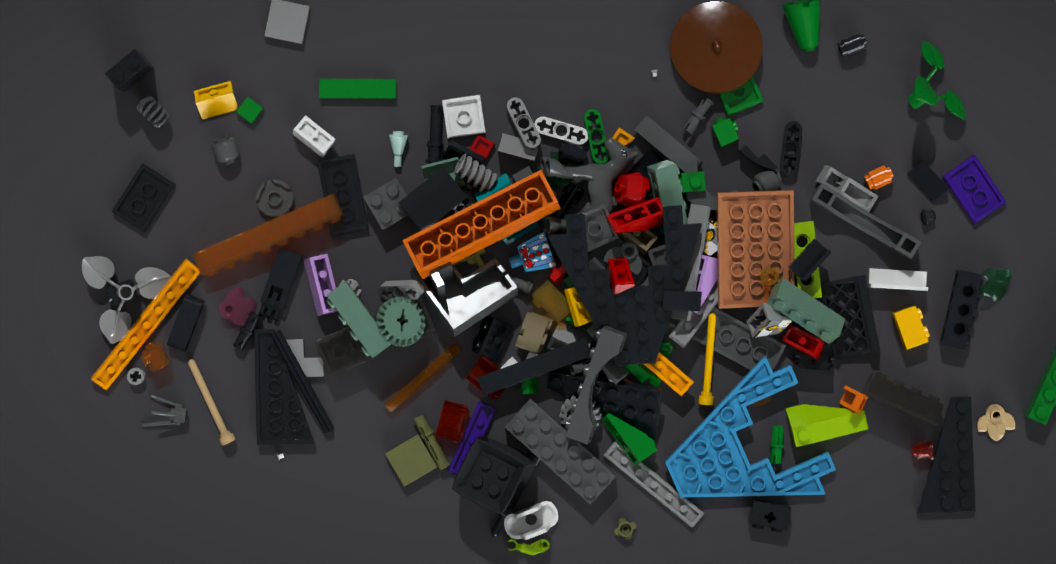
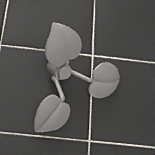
(99, 270)

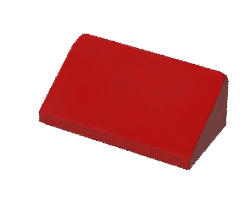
(620, 275)
(803, 341)

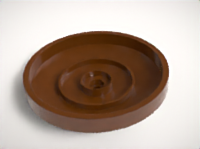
(716, 47)

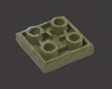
(411, 460)

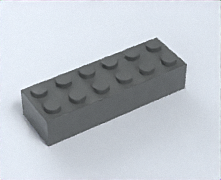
(561, 454)

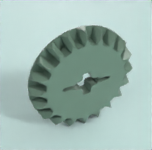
(392, 330)

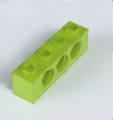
(807, 230)

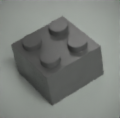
(384, 203)

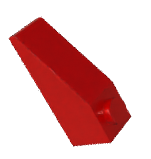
(638, 217)

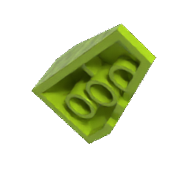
(819, 423)

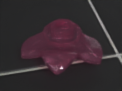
(239, 304)

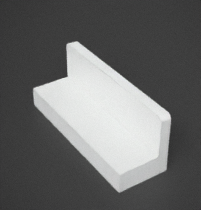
(897, 279)

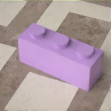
(320, 282)

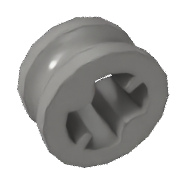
(132, 371)

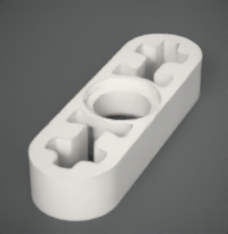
(573, 139)

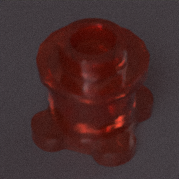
(923, 450)

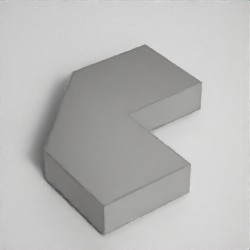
(311, 366)

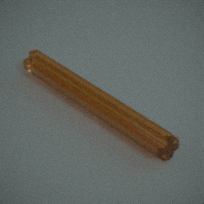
(425, 375)

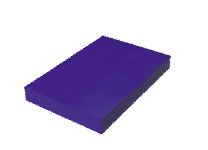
(974, 189)

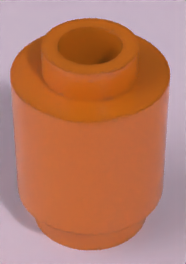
(878, 177)

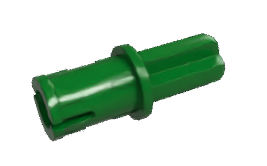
(776, 444)

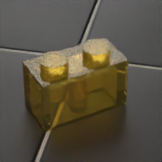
(552, 301)

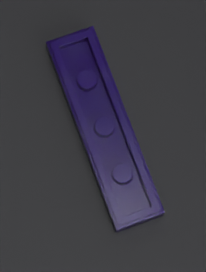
(477, 427)

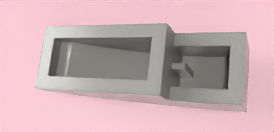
(847, 187)

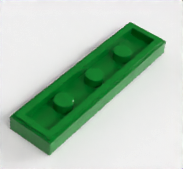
(357, 88)

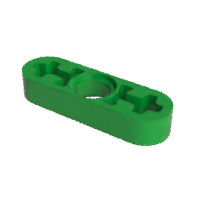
(588, 123)

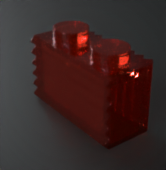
(451, 421)

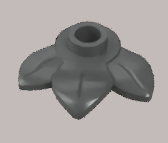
(634, 261)

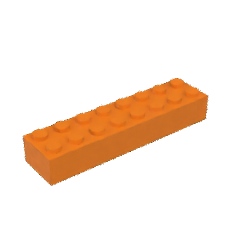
(482, 224)

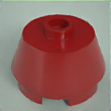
(631, 189)

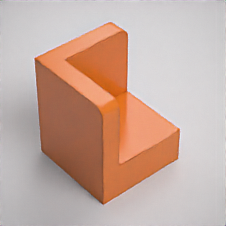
(853, 400)

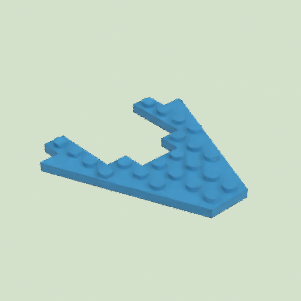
(714, 461)

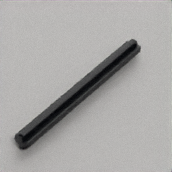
(302, 381)

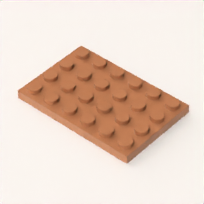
(753, 234)

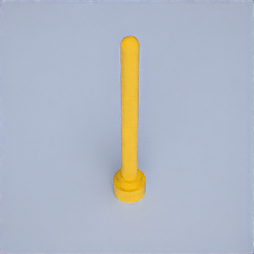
(706, 395)

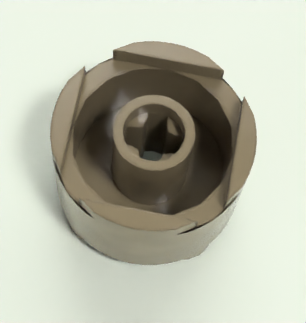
(533, 332)

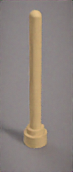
(225, 435)

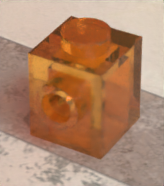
(155, 356)

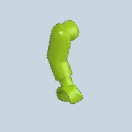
(532, 549)

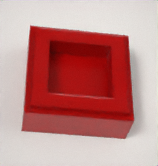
(482, 146)

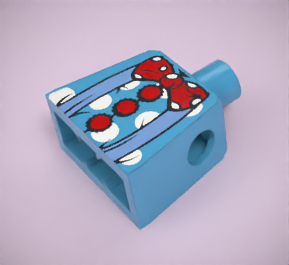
(533, 254)

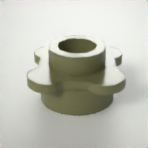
(630, 527)

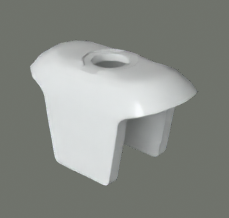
(518, 528)

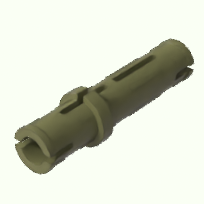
(431, 441)

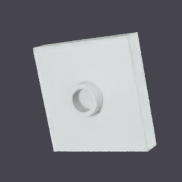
(463, 116)

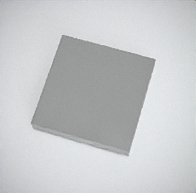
(287, 21)

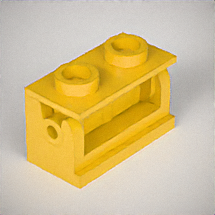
(910, 327)

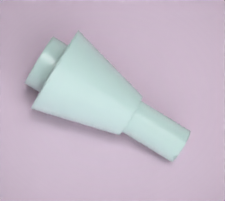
(398, 143)

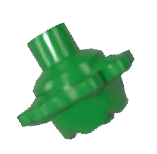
(666, 348)

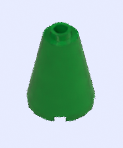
(804, 22)

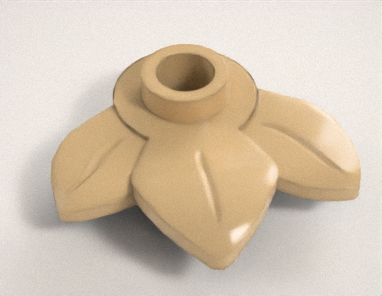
(995, 425)

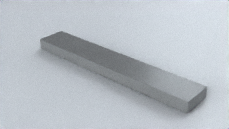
(697, 214)
(655, 485)

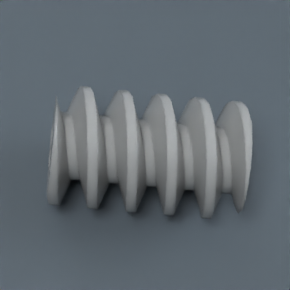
(475, 172)

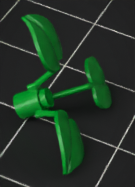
(924, 92)

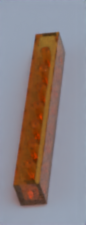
(269, 234)

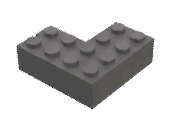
(470, 297)

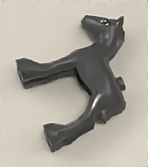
(596, 183)

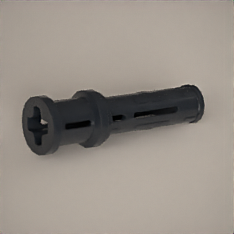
(435, 145)

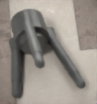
(177, 414)

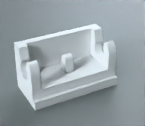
(313, 136)

